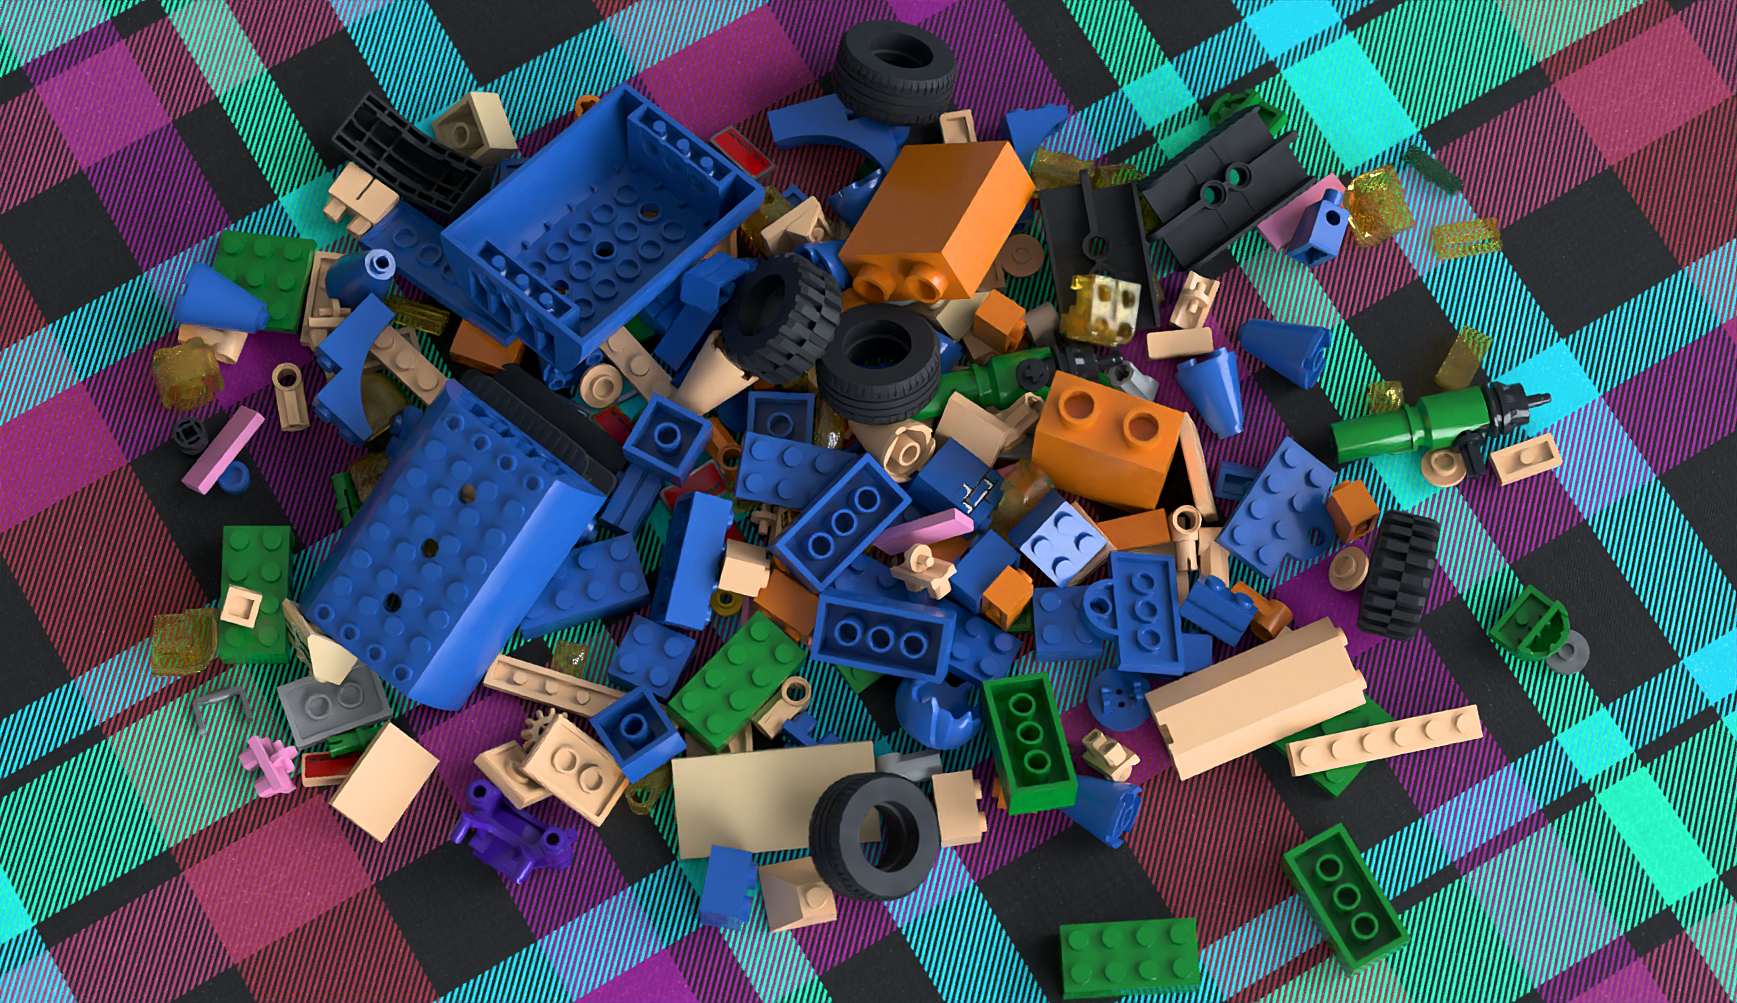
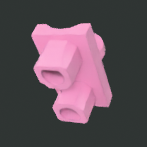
(275, 763)

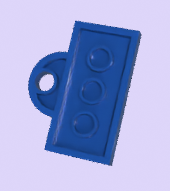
(1280, 511)
(1139, 612)

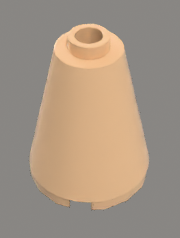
(712, 378)
(897, 446)

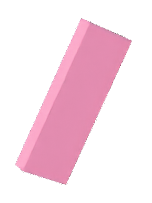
(1280, 226)
(223, 450)
(923, 531)

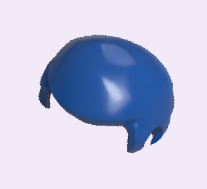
(937, 713)

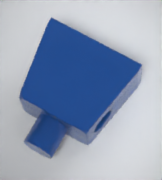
(1320, 230)

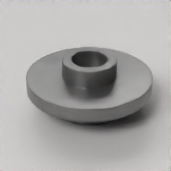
(1571, 656)

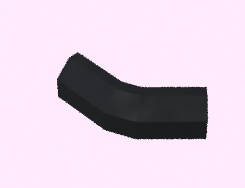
(411, 160)

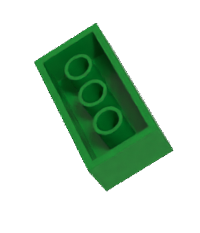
(263, 562)
(736, 683)
(1028, 743)
(1344, 900)
(1129, 958)

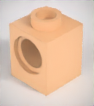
(240, 605)

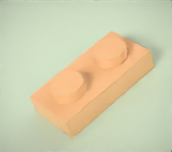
(1525, 459)

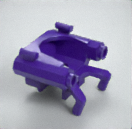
(511, 837)

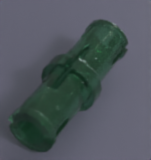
(1433, 170)

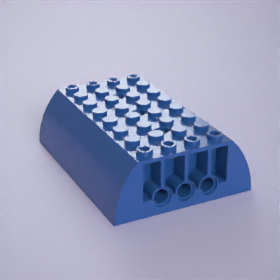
(590, 196)
(488, 559)

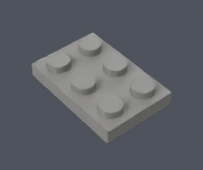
(330, 710)

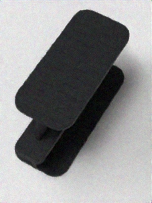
(1267, 181)
(1112, 213)
(550, 423)

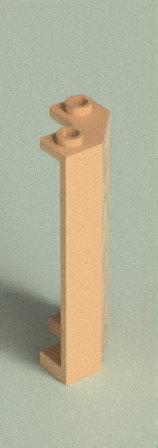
(1256, 697)

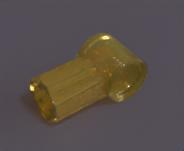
(829, 426)
(655, 784)

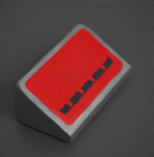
(742, 153)
(704, 479)

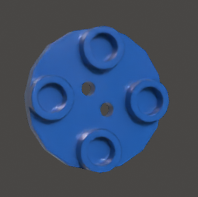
(1104, 701)

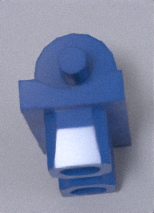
(800, 728)

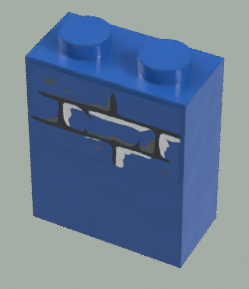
(961, 482)

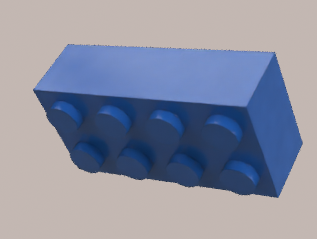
(839, 523)
(691, 562)
(588, 587)
(883, 635)

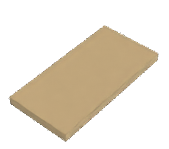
(762, 796)

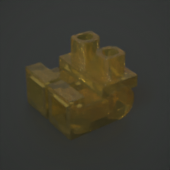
(1057, 170)
(1103, 311)

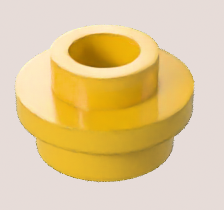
(726, 610)

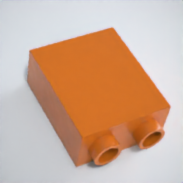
(937, 222)
(1106, 443)

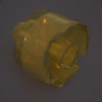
(187, 374)

